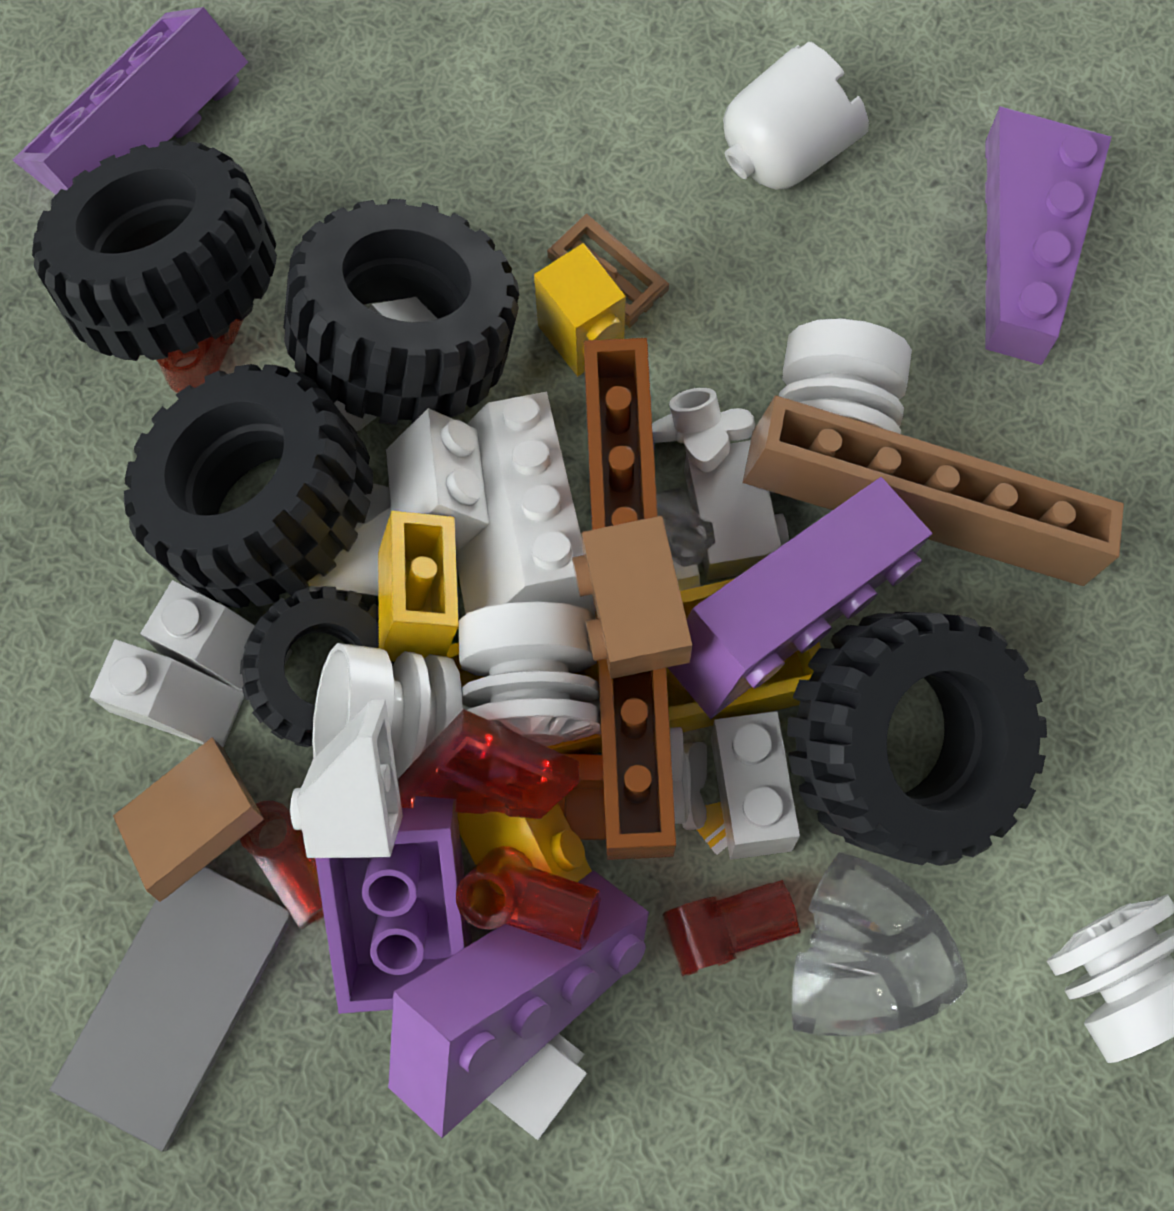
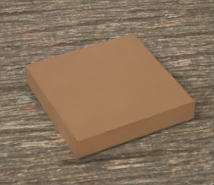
(186, 819)

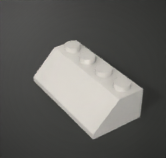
(530, 512)

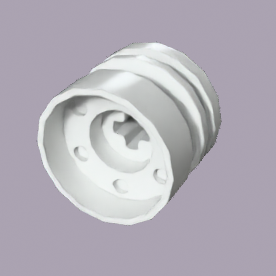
(848, 370)
(528, 669)
(418, 693)
(1130, 971)

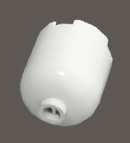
(792, 119)

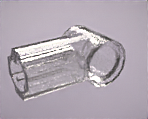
(686, 531)

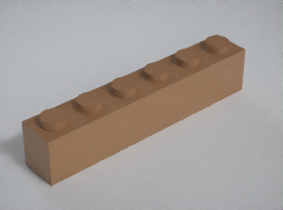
(956, 495)

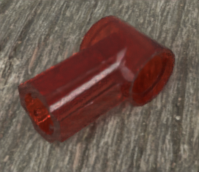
(287, 866)
(530, 901)
(717, 930)

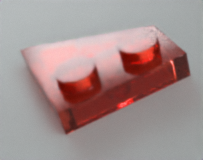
(489, 771)

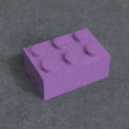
(395, 912)

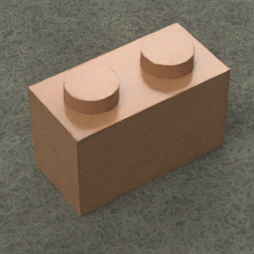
(634, 598)

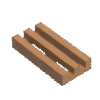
(641, 301)

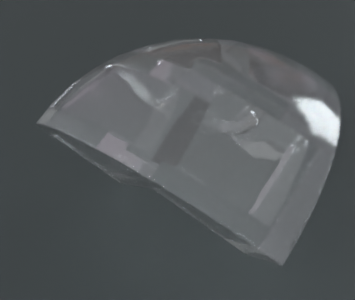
(874, 956)

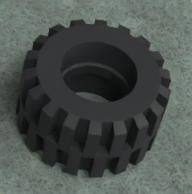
(273, 636)

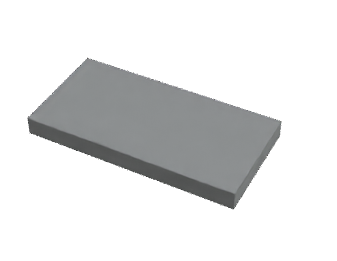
(172, 1006)

